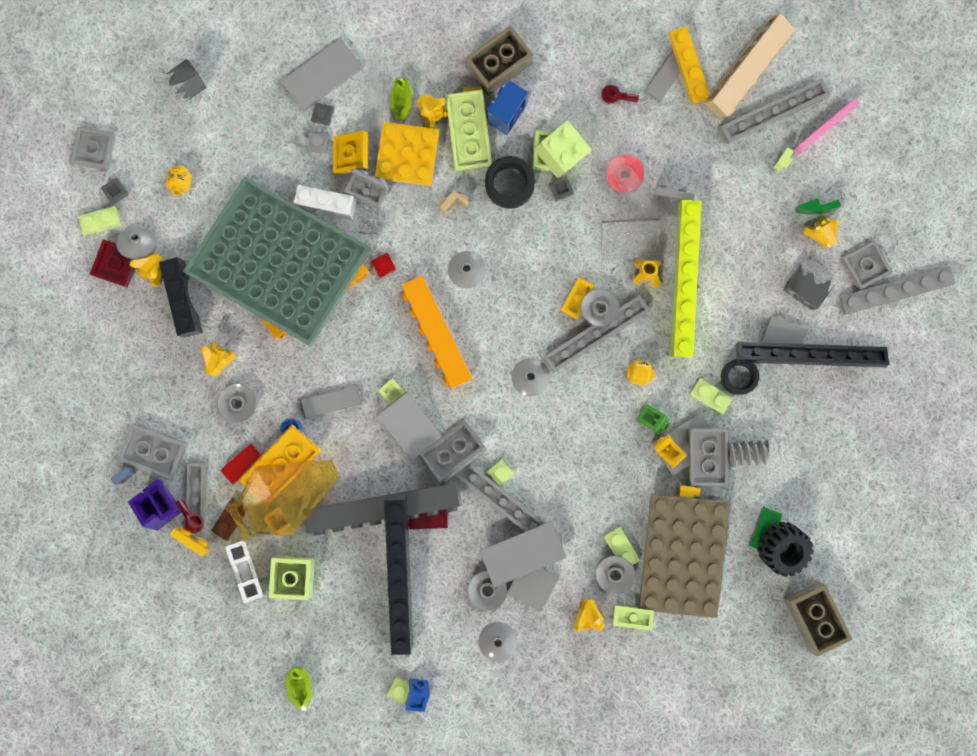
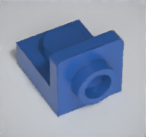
(417, 695)

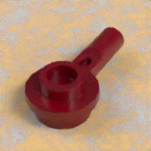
(611, 94)
(193, 522)

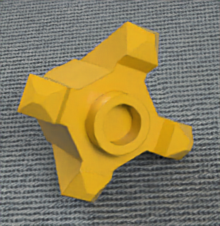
(431, 109)
(823, 232)
(149, 268)
(647, 272)
(216, 358)
(588, 617)

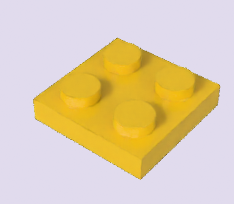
(350, 152)

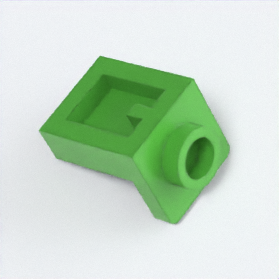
(654, 419)

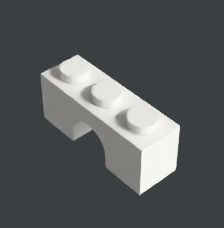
(317, 199)
(244, 571)

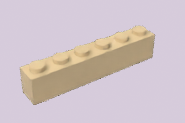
(749, 66)

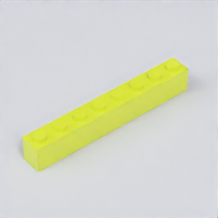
(685, 278)

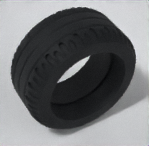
(505, 163)

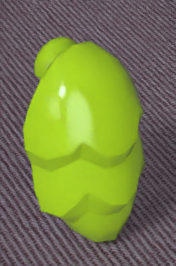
(401, 106)
(299, 687)

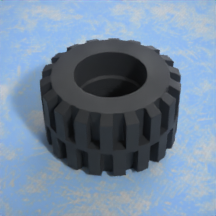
(796, 555)

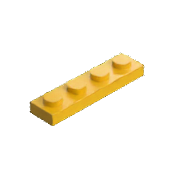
(689, 65)

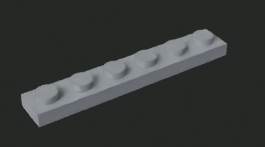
(775, 111)
(897, 290)
(595, 335)
(498, 498)

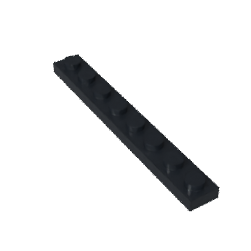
(812, 354)

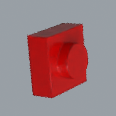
(383, 265)

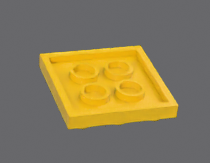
(407, 154)

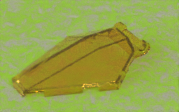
(282, 497)

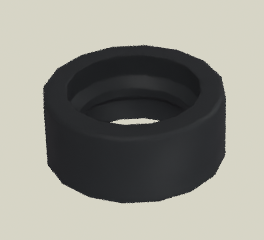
(739, 391)

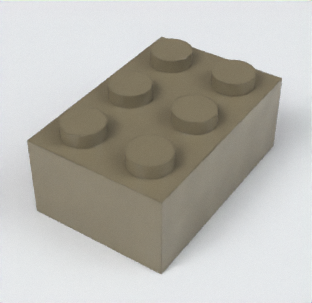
(499, 60)
(818, 619)

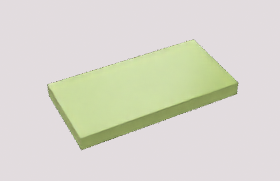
(469, 130)

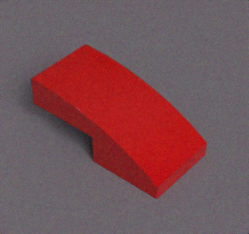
(240, 464)

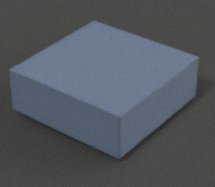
(123, 475)

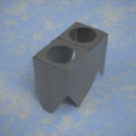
(185, 72)
(806, 287)

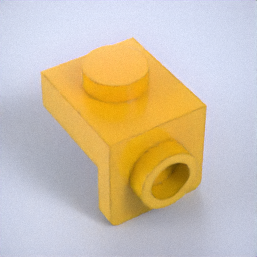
(669, 451)

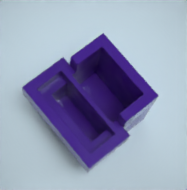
(154, 506)

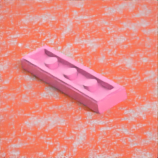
(826, 126)

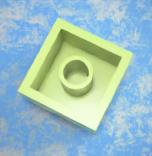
(562, 149)
(291, 577)

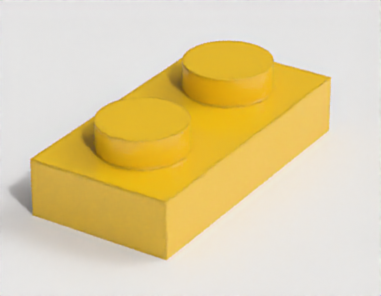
(572, 305)
(198, 544)

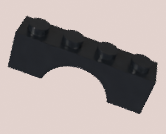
(176, 285)

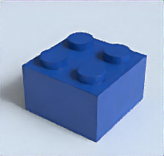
(507, 107)

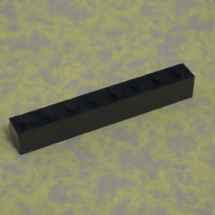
(398, 574)

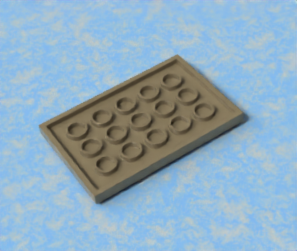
(684, 555)

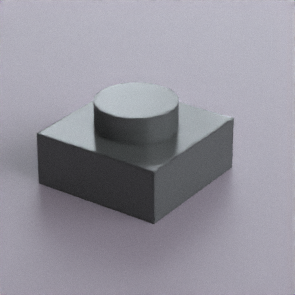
(322, 114)
(561, 188)
(114, 191)

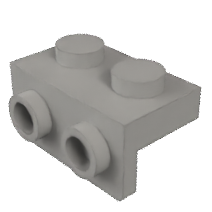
(366, 188)
(669, 198)

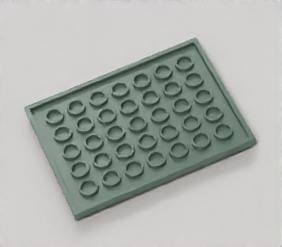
(277, 261)

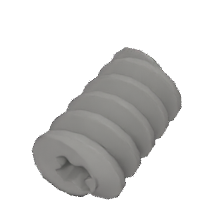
(748, 452)

